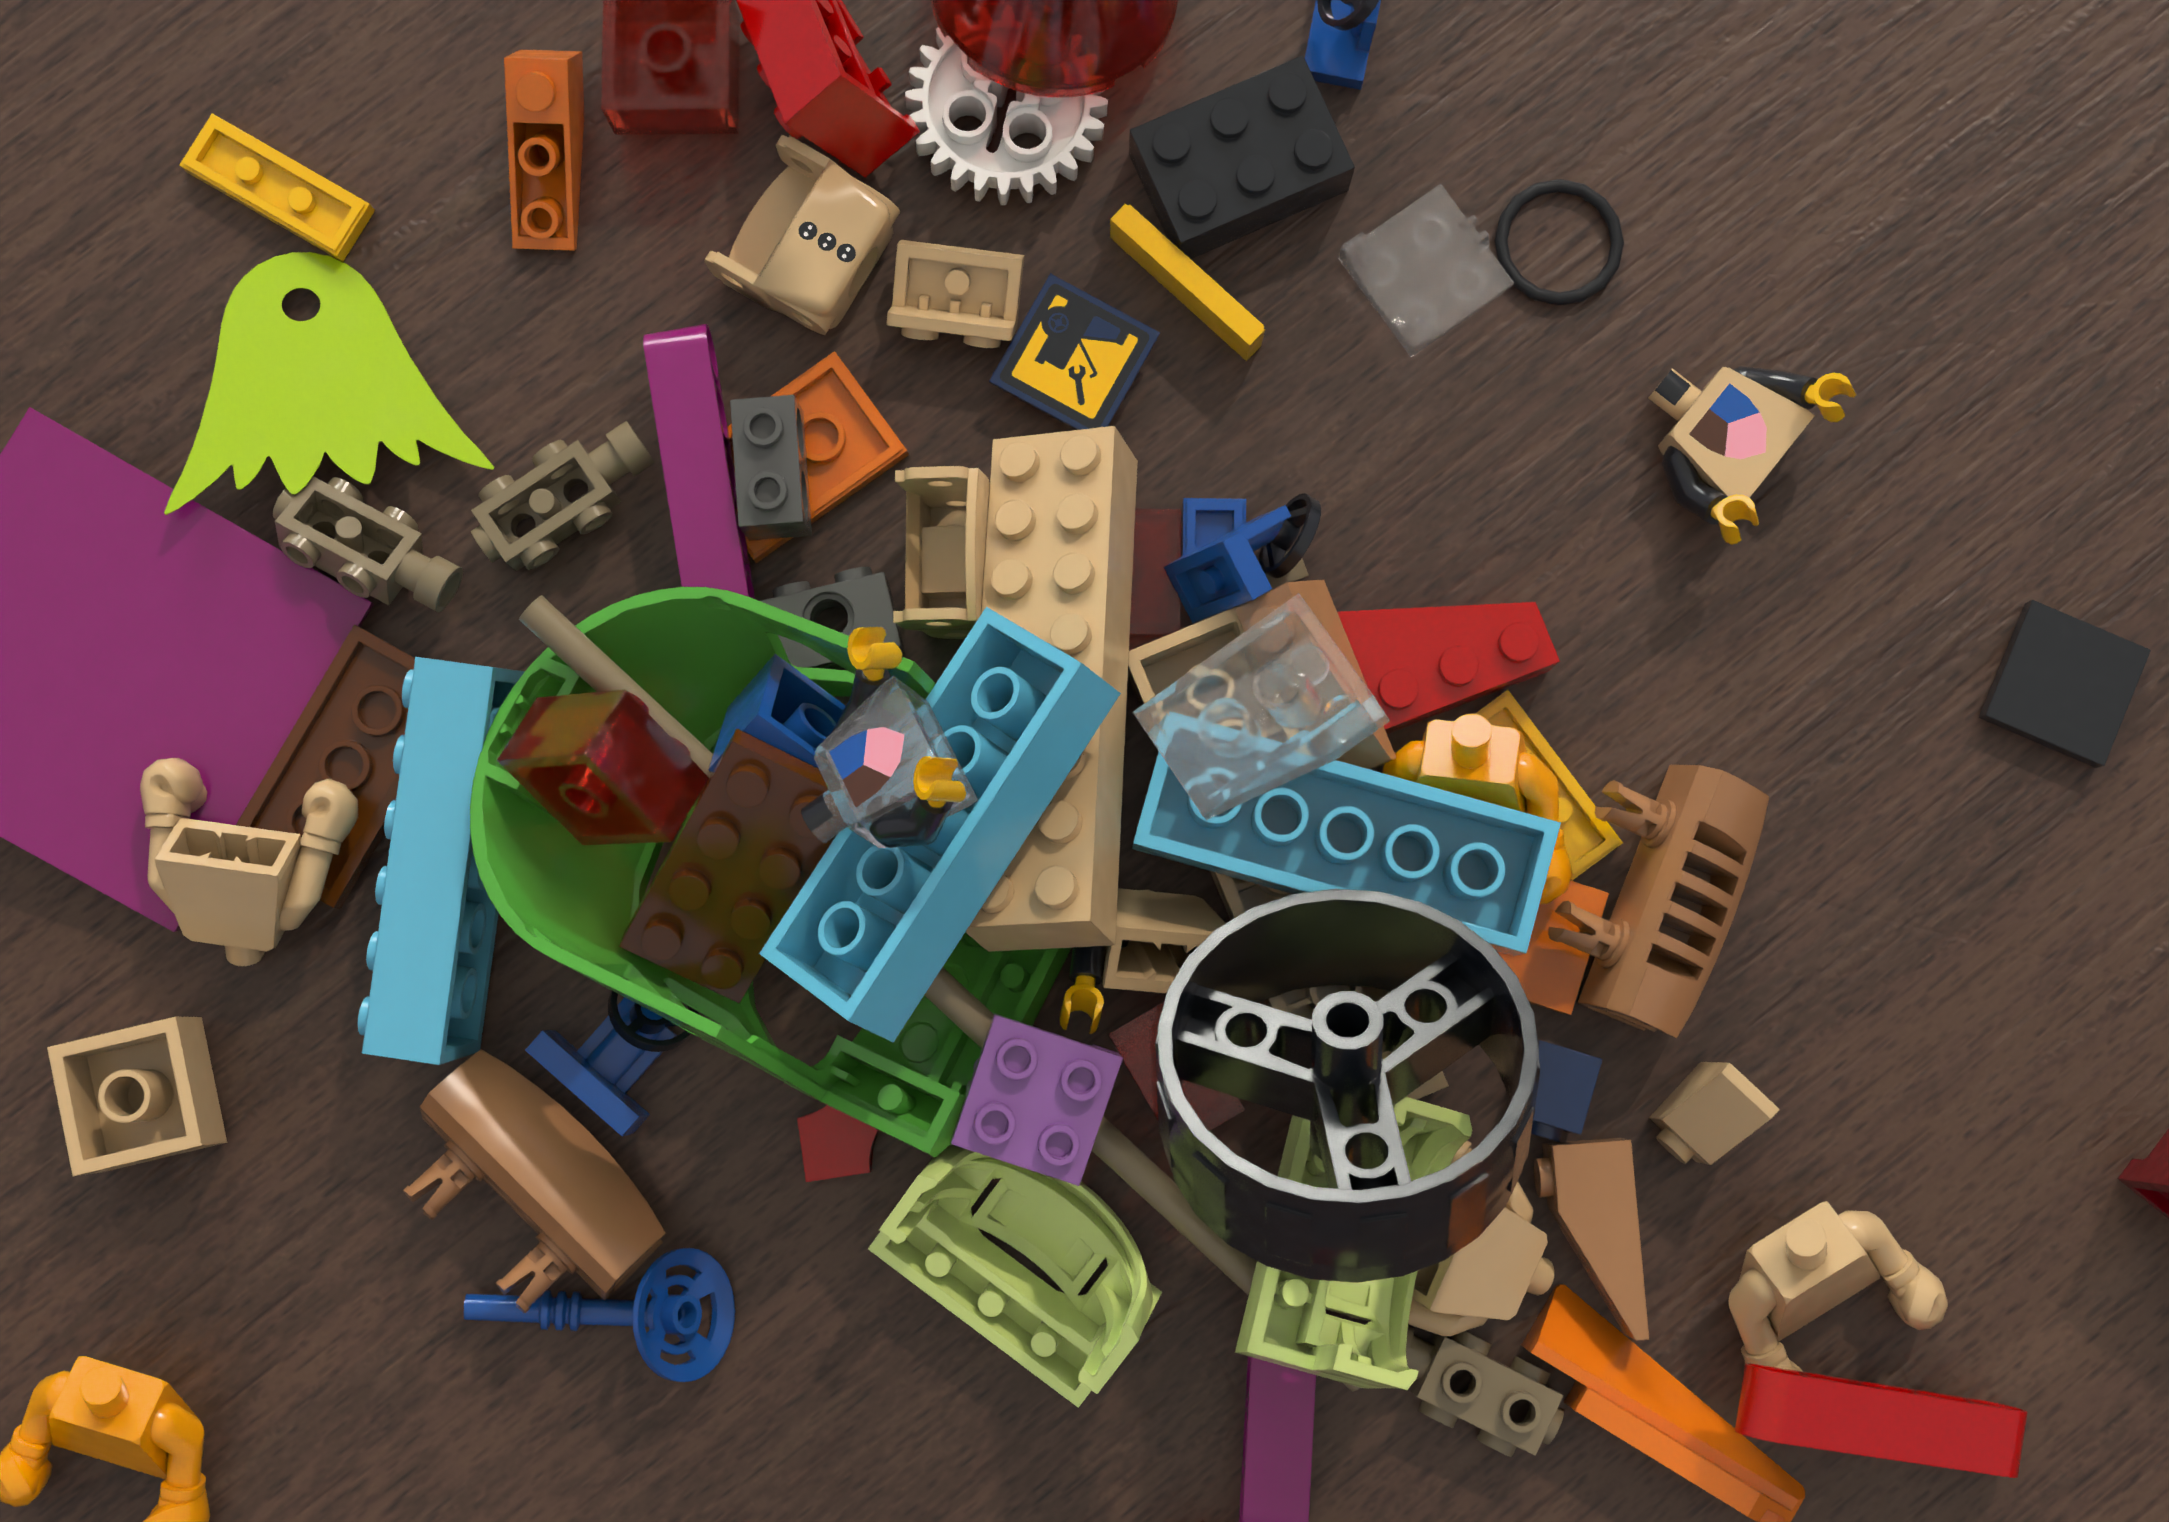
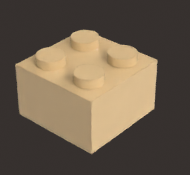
(136, 1095)

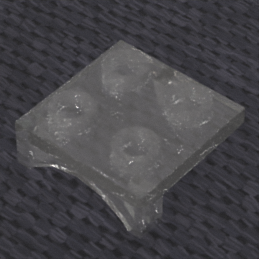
(1425, 269)

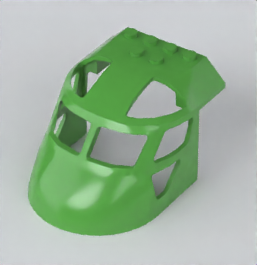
(575, 900)

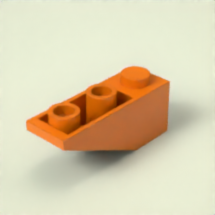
(544, 146)

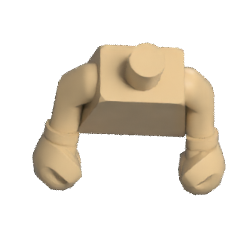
(235, 880)
(1817, 1266)
(1486, 1275)

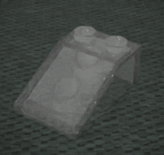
(1261, 711)

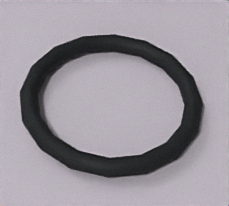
(1591, 197)

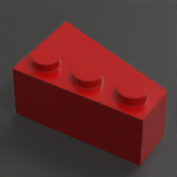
(823, 81)
(1446, 655)

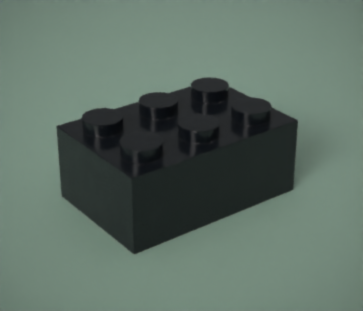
(1241, 158)

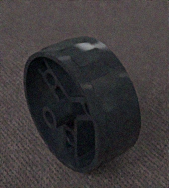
(1329, 1069)

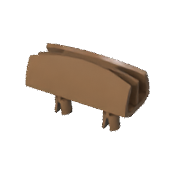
(1674, 898)
(545, 1170)

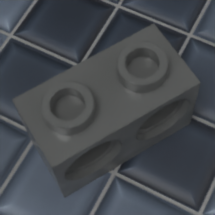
(770, 467)

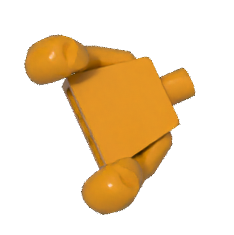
(1490, 767)
(115, 1419)

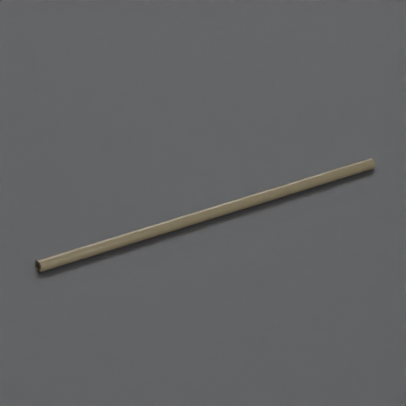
(945, 990)

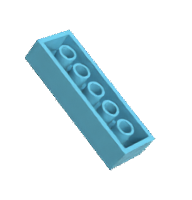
(1367, 834)
(435, 914)
(886, 919)

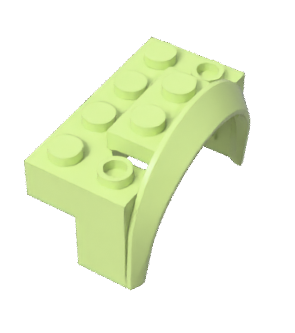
(1060, 1227)
(1287, 1312)

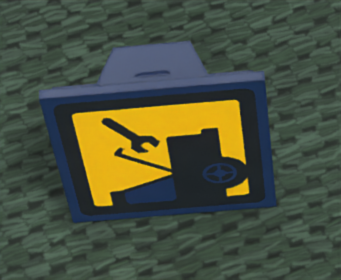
(1074, 356)

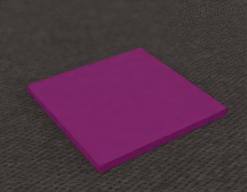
(138, 647)

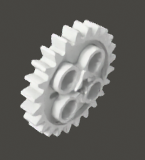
(952, 89)

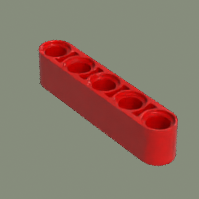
(1880, 1421)

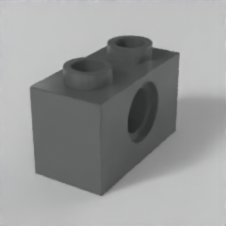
(856, 591)

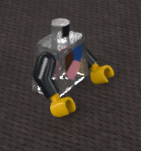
(886, 758)

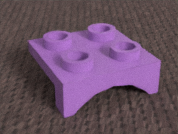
(1036, 1099)

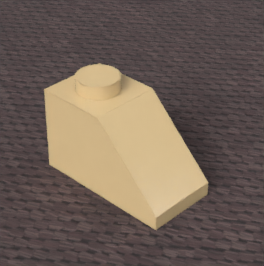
(1711, 1113)

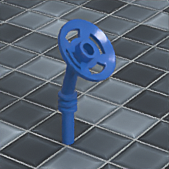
(662, 1314)

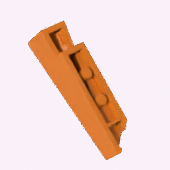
(1655, 1412)

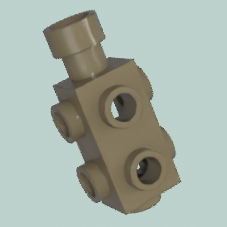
(544, 497)
(361, 543)
(1489, 1393)

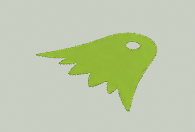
(312, 385)

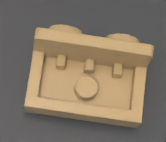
(956, 293)

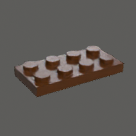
(344, 737)
(731, 869)

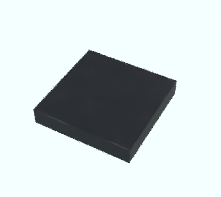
(2064, 684)

